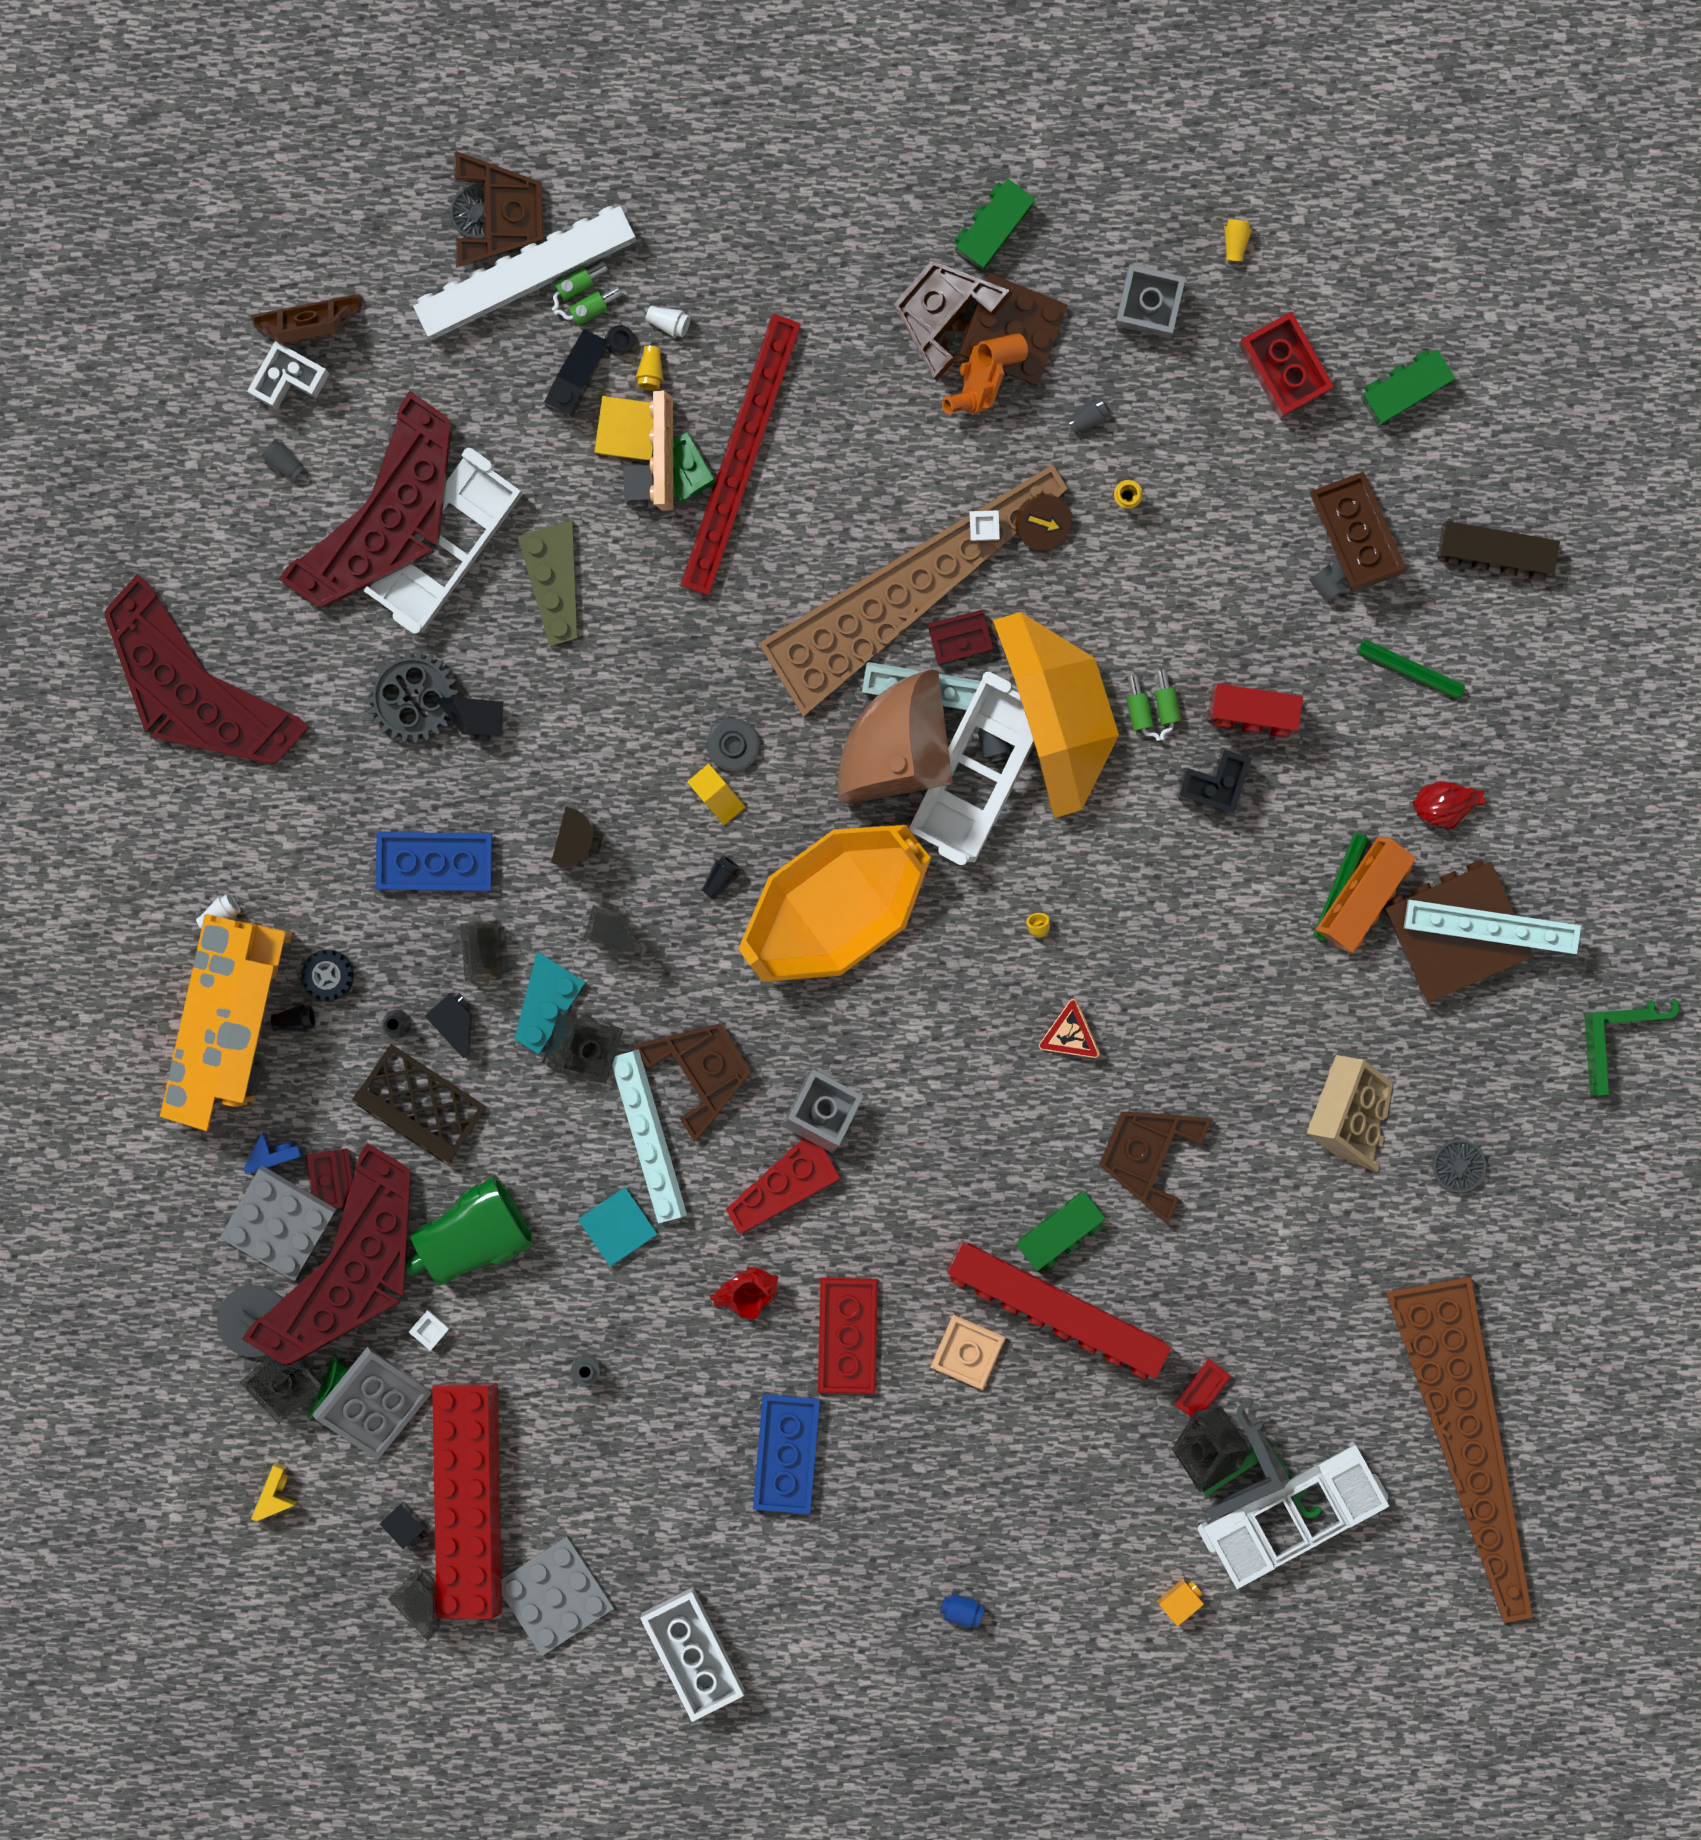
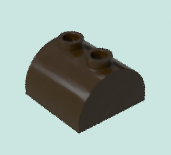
(575, 840)

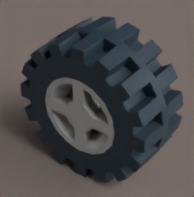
(318, 972)

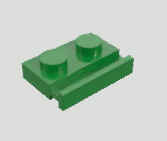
(690, 469)

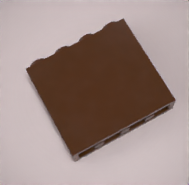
(1453, 962)

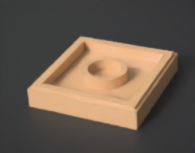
(967, 1352)

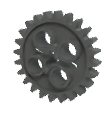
(391, 711)

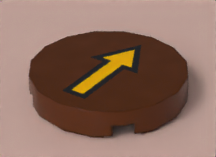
(1043, 522)

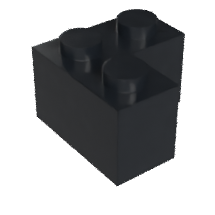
(1221, 789)

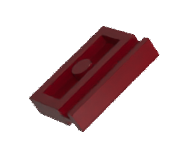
(960, 637)
(330, 1176)

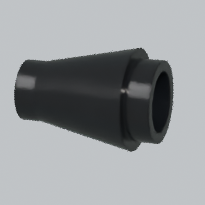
(720, 877)
(297, 1019)
(403, 1021)

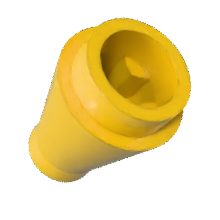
(1236, 239)
(649, 372)
(1131, 487)

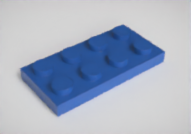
(434, 861)
(786, 1453)

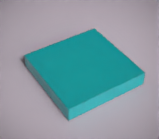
(617, 1226)

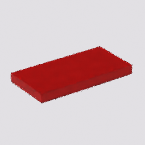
(847, 1335)

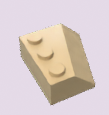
(1351, 1111)

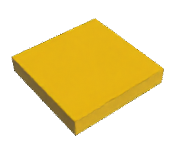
(624, 429)

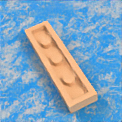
(662, 441)

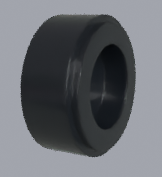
(619, 340)

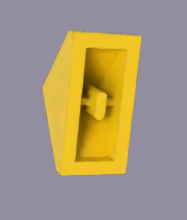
(716, 794)

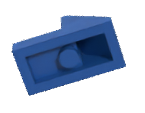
(263, 1154)

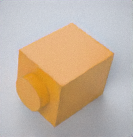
(1181, 1601)

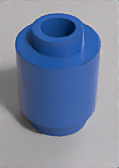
(962, 1610)

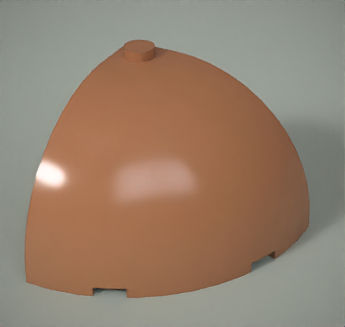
(897, 743)

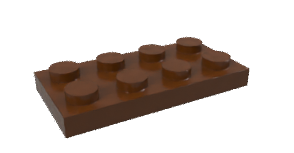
(1357, 532)

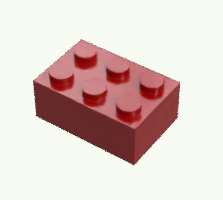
(1285, 365)
(1254, 710)

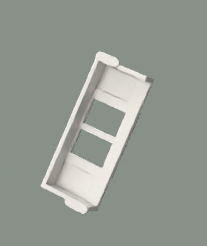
(483, 498)
(952, 822)
(1242, 1543)

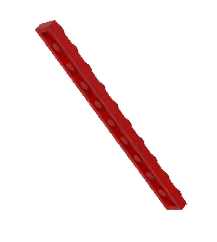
(740, 454)

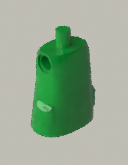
(473, 1233)

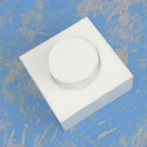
(984, 525)
(429, 1330)

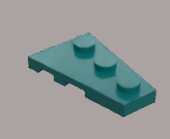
(547, 992)

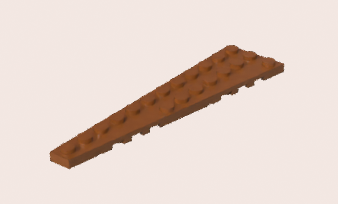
(1451, 1369)

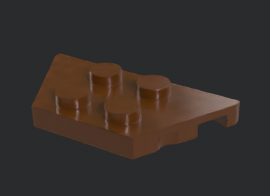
(307, 320)

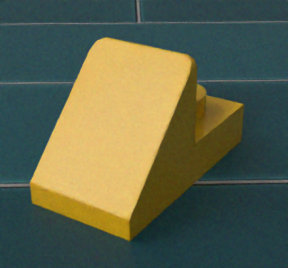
(270, 1501)

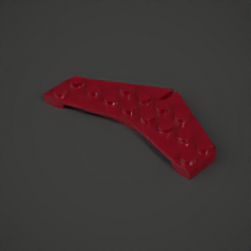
(382, 533)
(172, 682)
(344, 1288)

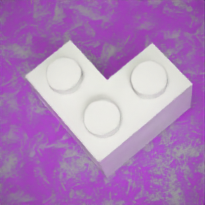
(280, 371)

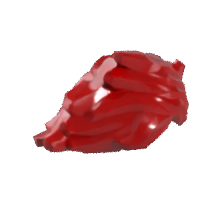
(1446, 803)
(747, 1292)

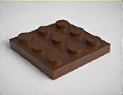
(1023, 313)

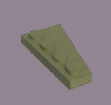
(552, 575)

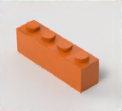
(1366, 894)

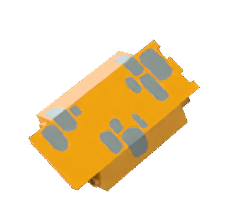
(221, 1018)

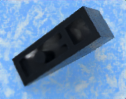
(576, 374)

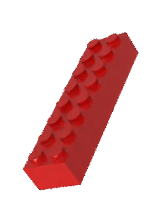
(1058, 1309)
(467, 1500)

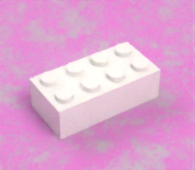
(692, 1654)

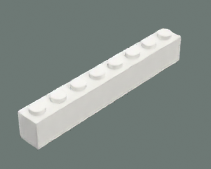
(525, 272)

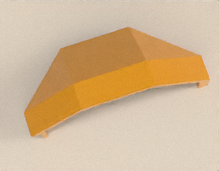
(1062, 706)
(835, 903)

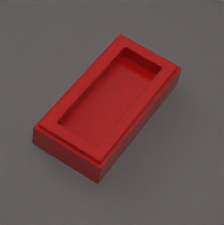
(1202, 1388)

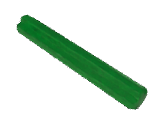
(1411, 669)
(1349, 865)

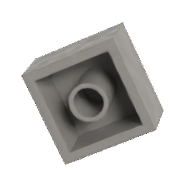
(1150, 301)
(822, 1111)

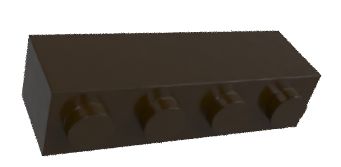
(1498, 549)

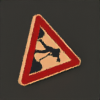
(1070, 1034)

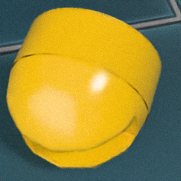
(1038, 925)

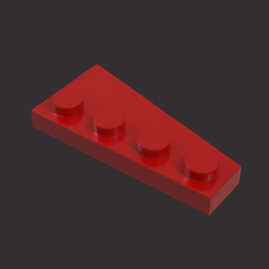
(788, 1182)

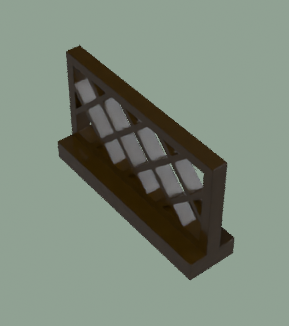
(403, 1124)

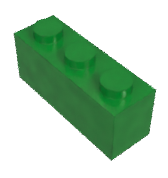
(993, 224)
(1406, 386)
(1061, 1232)

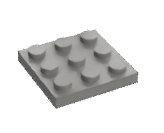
(277, 1223)
(372, 1403)
(555, 1595)

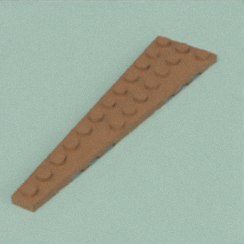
(850, 629)

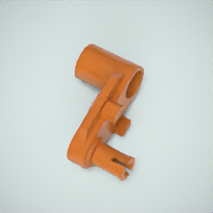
(985, 373)

